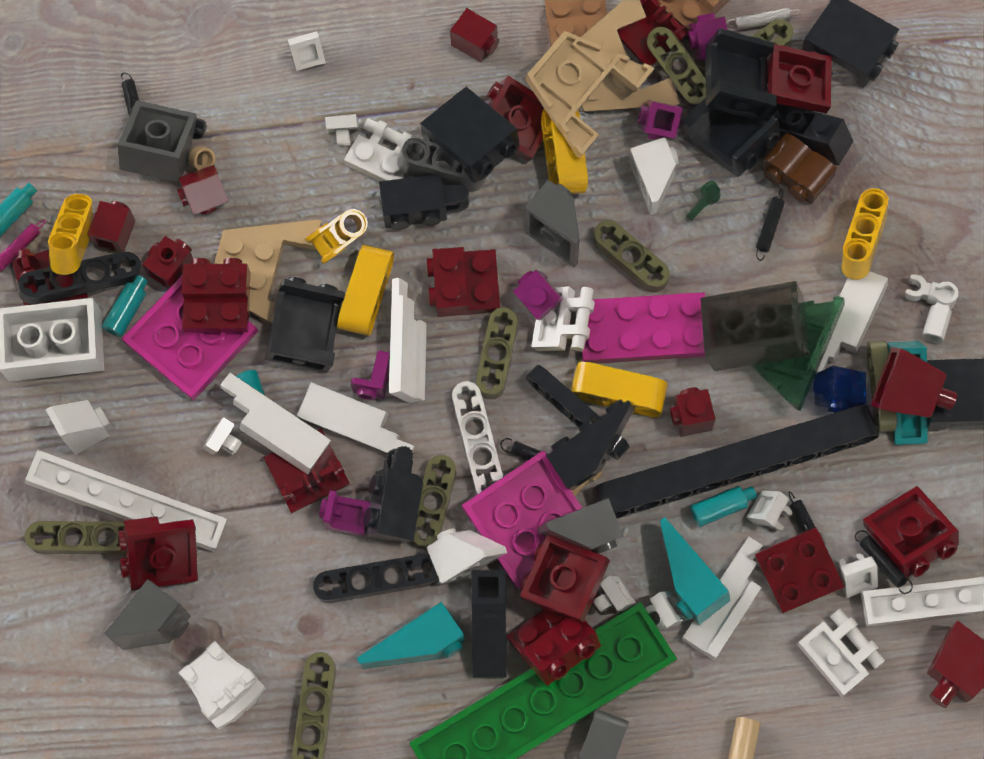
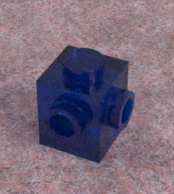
(839, 388)

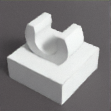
(306, 51)
(342, 126)
(222, 439)
(768, 509)
(858, 575)
(614, 595)
(665, 605)

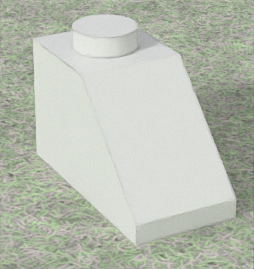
(654, 170)
(79, 424)
(461, 552)

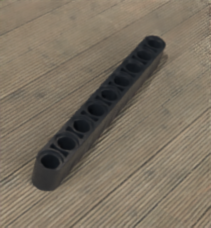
(738, 461)

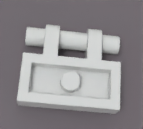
(372, 158)
(555, 328)
(833, 657)

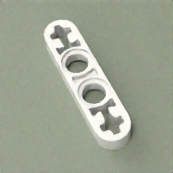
(478, 442)

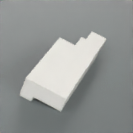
(861, 303)
(406, 347)
(349, 418)
(276, 426)
(715, 631)

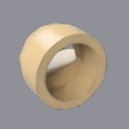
(201, 155)

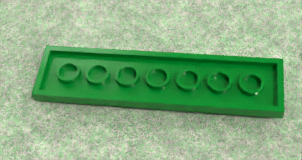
(530, 713)

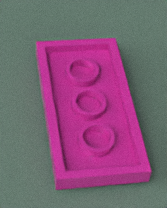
(645, 328)

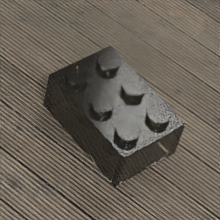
(754, 326)

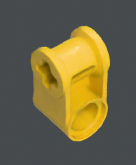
(333, 236)

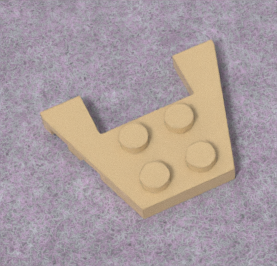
(569, 77)
(613, 93)
(262, 251)

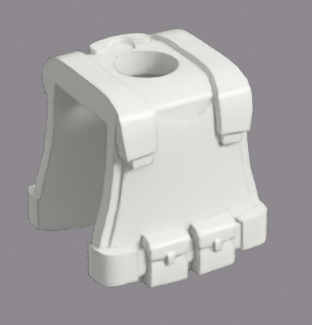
(221, 685)

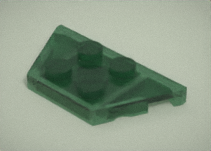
(795, 376)

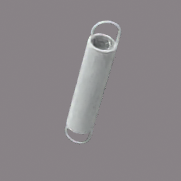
(762, 19)

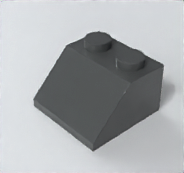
(156, 141)
(553, 221)
(589, 527)
(148, 619)

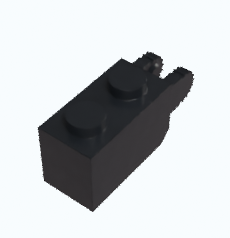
(420, 201)
(394, 499)

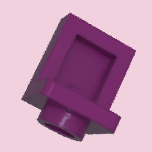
(537, 293)
(380, 378)
(343, 514)

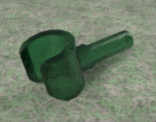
(711, 195)

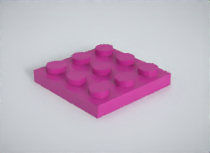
(183, 358)
(515, 509)

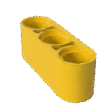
(561, 161)
(870, 219)
(69, 234)
(365, 290)
(607, 385)

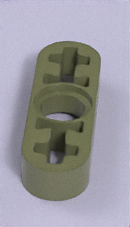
(659, 53)
(653, 265)
(493, 330)
(876, 358)
(447, 481)

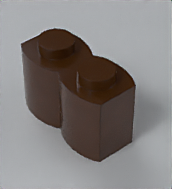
(798, 168)

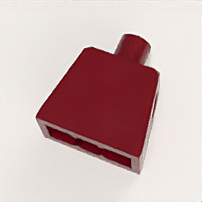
(911, 386)
(958, 666)

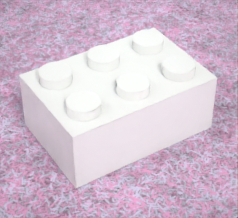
(51, 339)

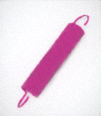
(19, 243)

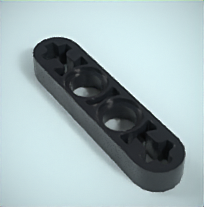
(81, 281)
(568, 403)
(378, 583)

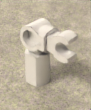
(943, 299)

